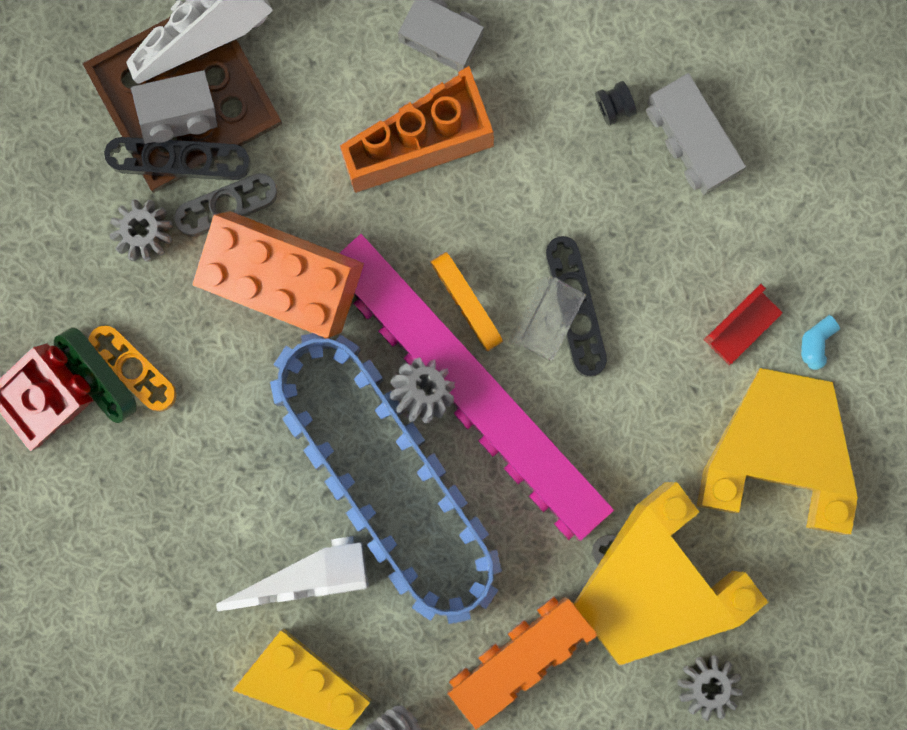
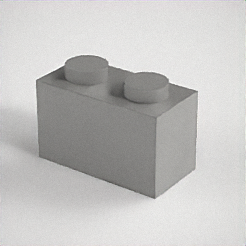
(441, 33)
(174, 107)

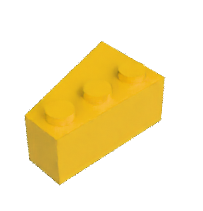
(303, 684)

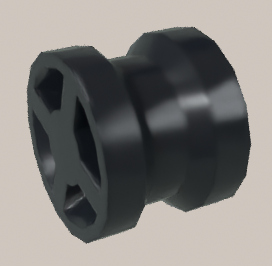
(615, 103)

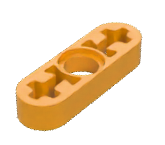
(466, 299)
(159, 380)

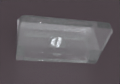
(547, 317)

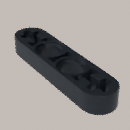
(177, 162)
(586, 308)

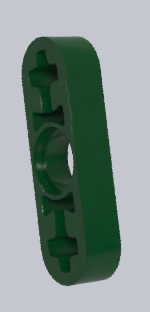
(104, 384)

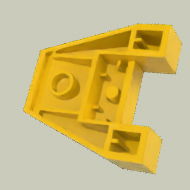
(787, 436)
(649, 591)

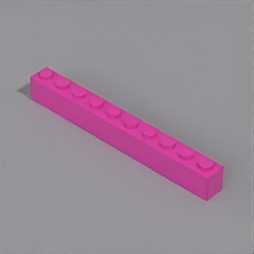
(477, 396)

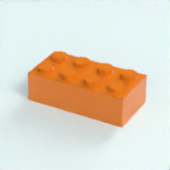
(278, 274)

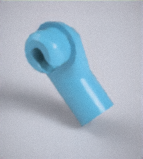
(814, 342)

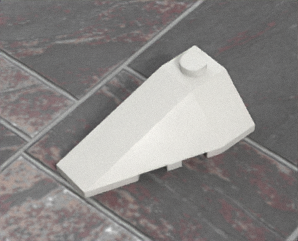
(195, 30)
(322, 573)

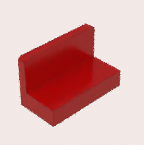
(743, 325)

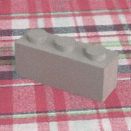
(694, 135)

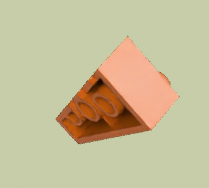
(421, 135)
(520, 661)

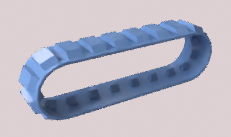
(339, 486)

